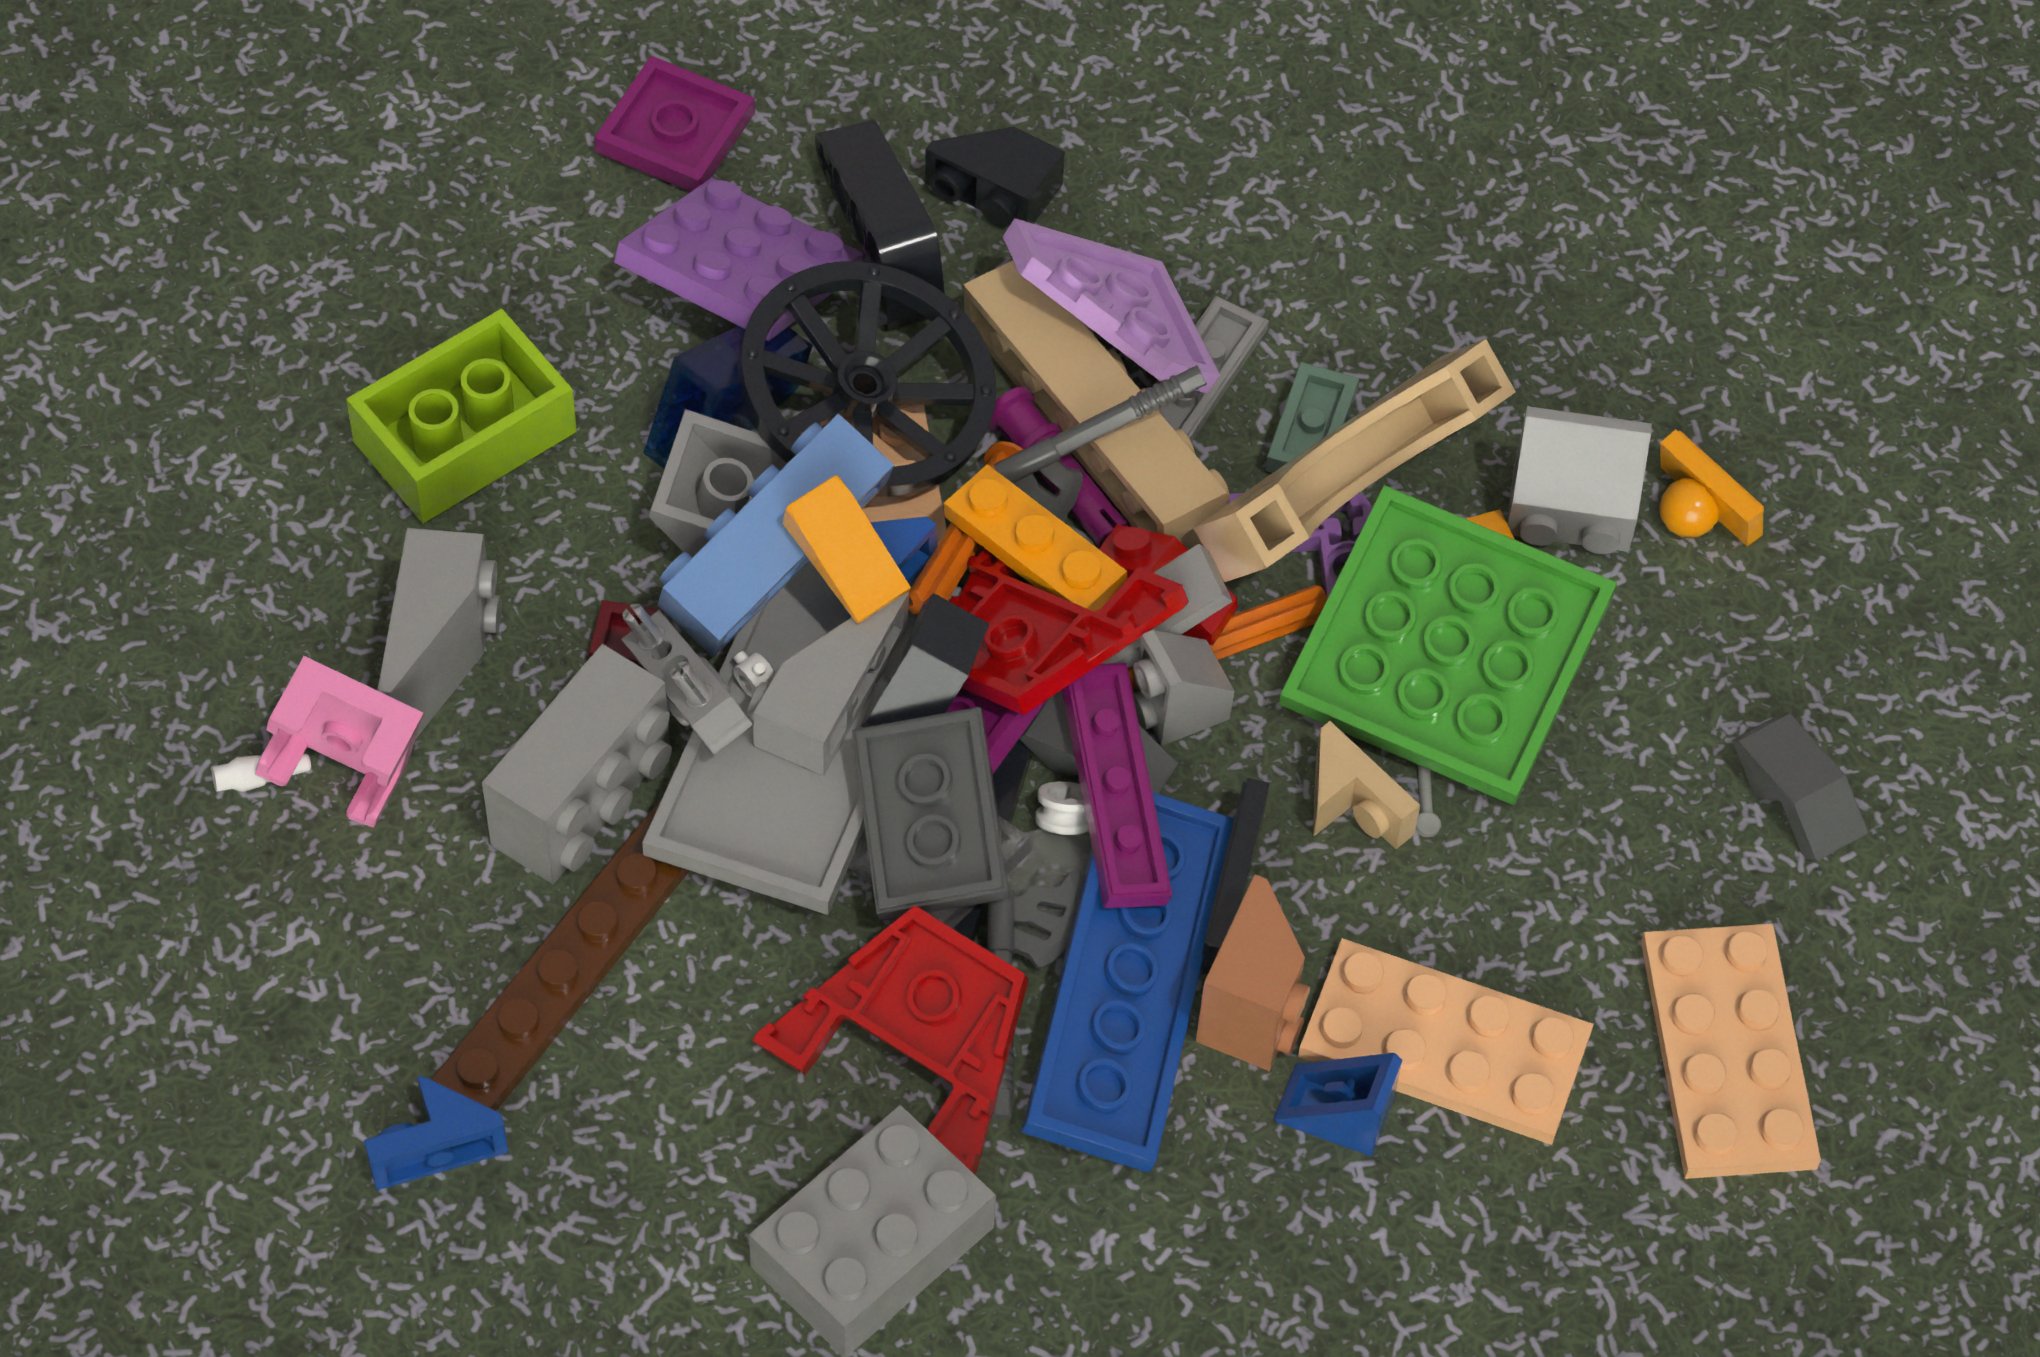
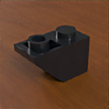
(996, 172)

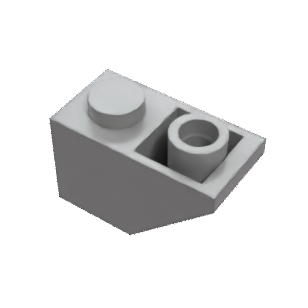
(1179, 686)

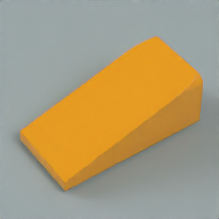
(845, 549)

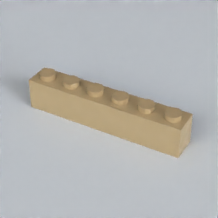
(1141, 466)

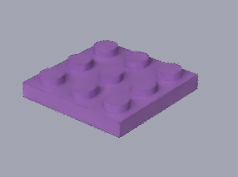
(728, 251)

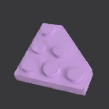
(1116, 295)

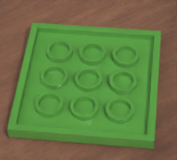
(1448, 644)

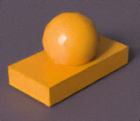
(1704, 494)

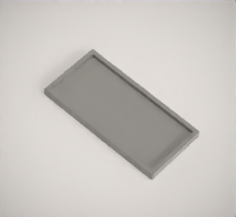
(754, 813)

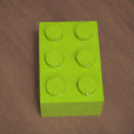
(462, 415)

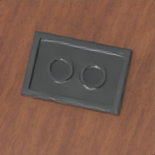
(930, 813)

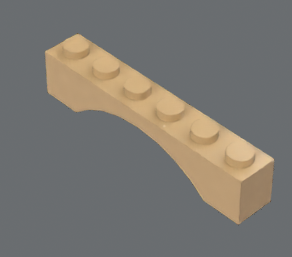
(1308, 489)

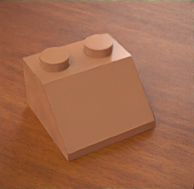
(1255, 984)

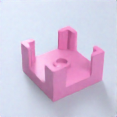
(346, 724)

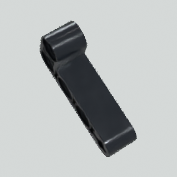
(881, 208)

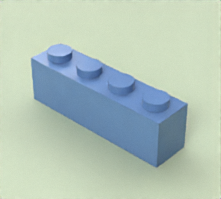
(752, 551)

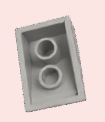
(438, 617)

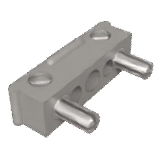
(693, 686)

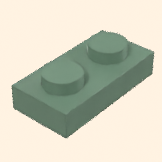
(1314, 408)

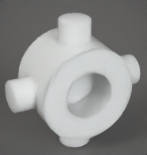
(752, 671)

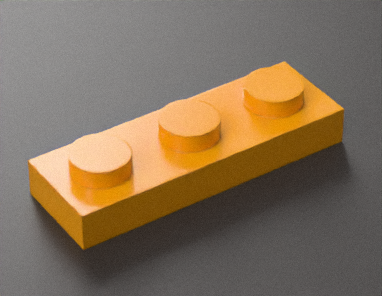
(1033, 540)

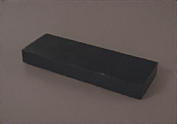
(1235, 867)

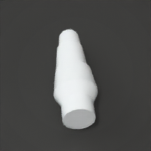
(241, 771)

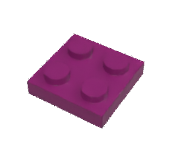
(674, 124)

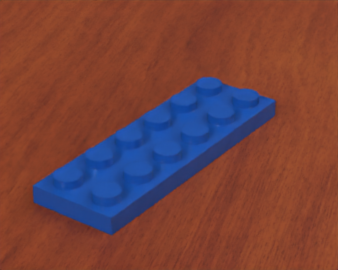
(1128, 1001)

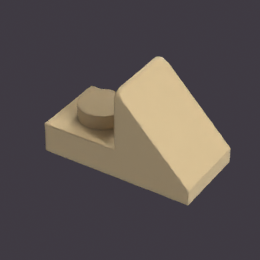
(1353, 780)

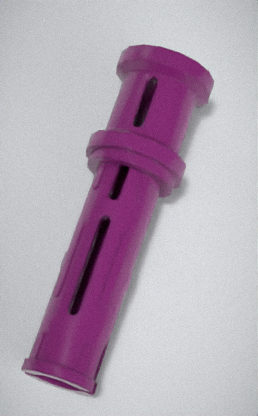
(1025, 426)

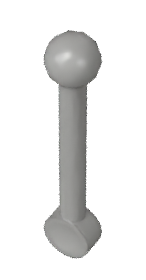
(1428, 822)

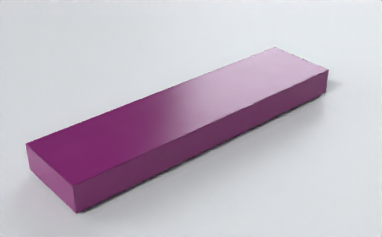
(1116, 789)

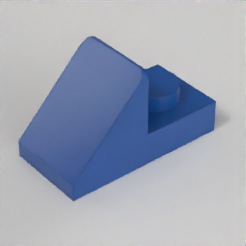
(454, 1136)

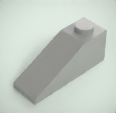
(824, 687)

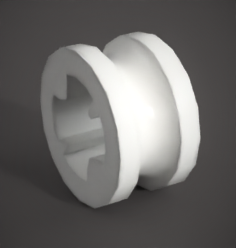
(1061, 809)

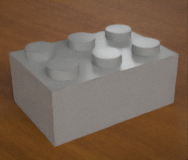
(578, 765)
(872, 1231)

